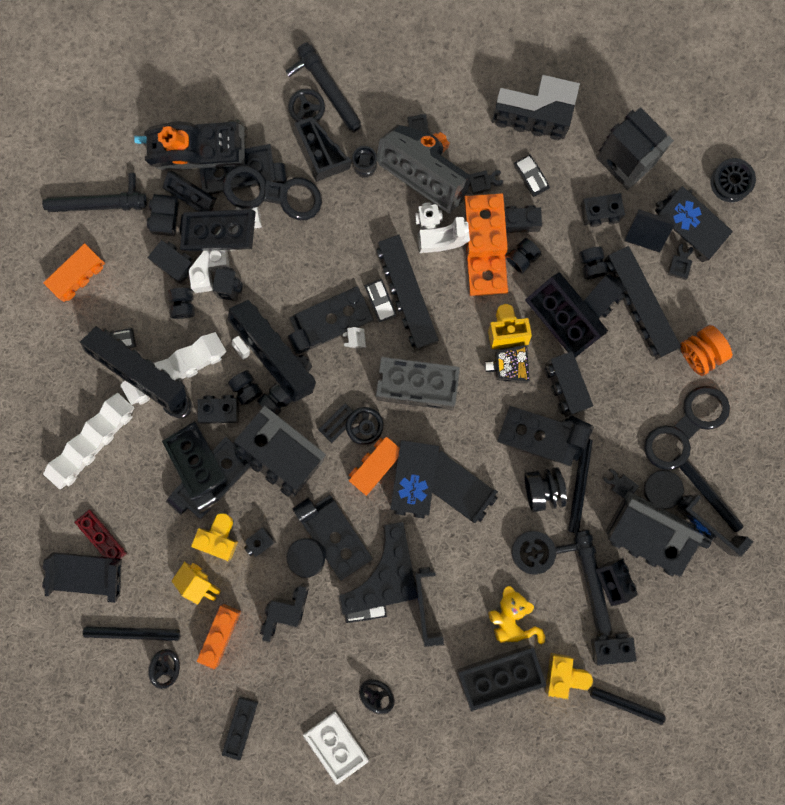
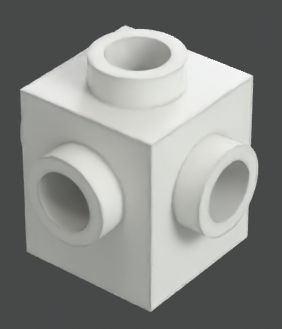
(428, 222)

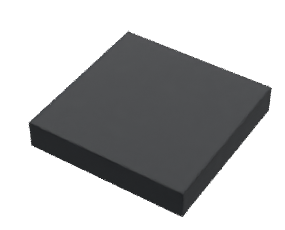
(649, 230)

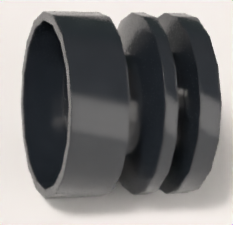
(550, 489)

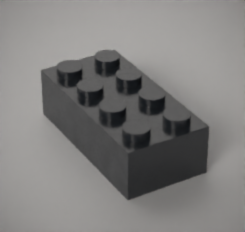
(566, 314)
(501, 677)

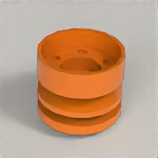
(706, 350)

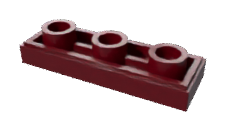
(92, 527)

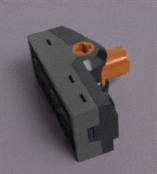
(195, 146)
(418, 163)

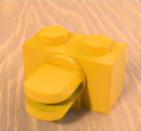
(508, 329)
(216, 540)
(194, 583)
(563, 677)

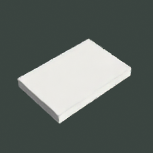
(336, 747)

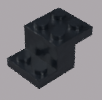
(284, 612)

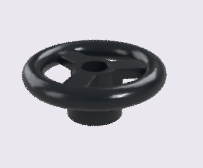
(313, 107)
(365, 419)
(161, 667)
(373, 700)

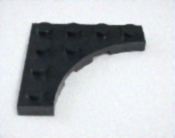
(390, 581)

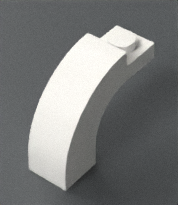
(444, 238)

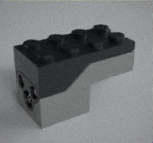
(542, 114)

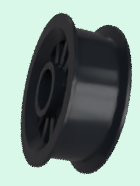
(743, 185)

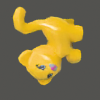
(513, 608)

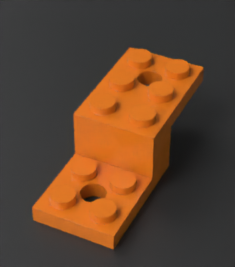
(486, 245)

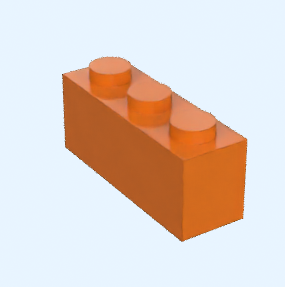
(74, 273)
(374, 465)
(218, 636)

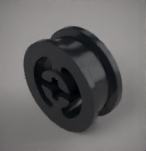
(530, 537)

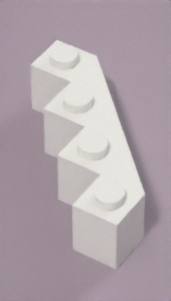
(208, 261)
(183, 363)
(94, 435)

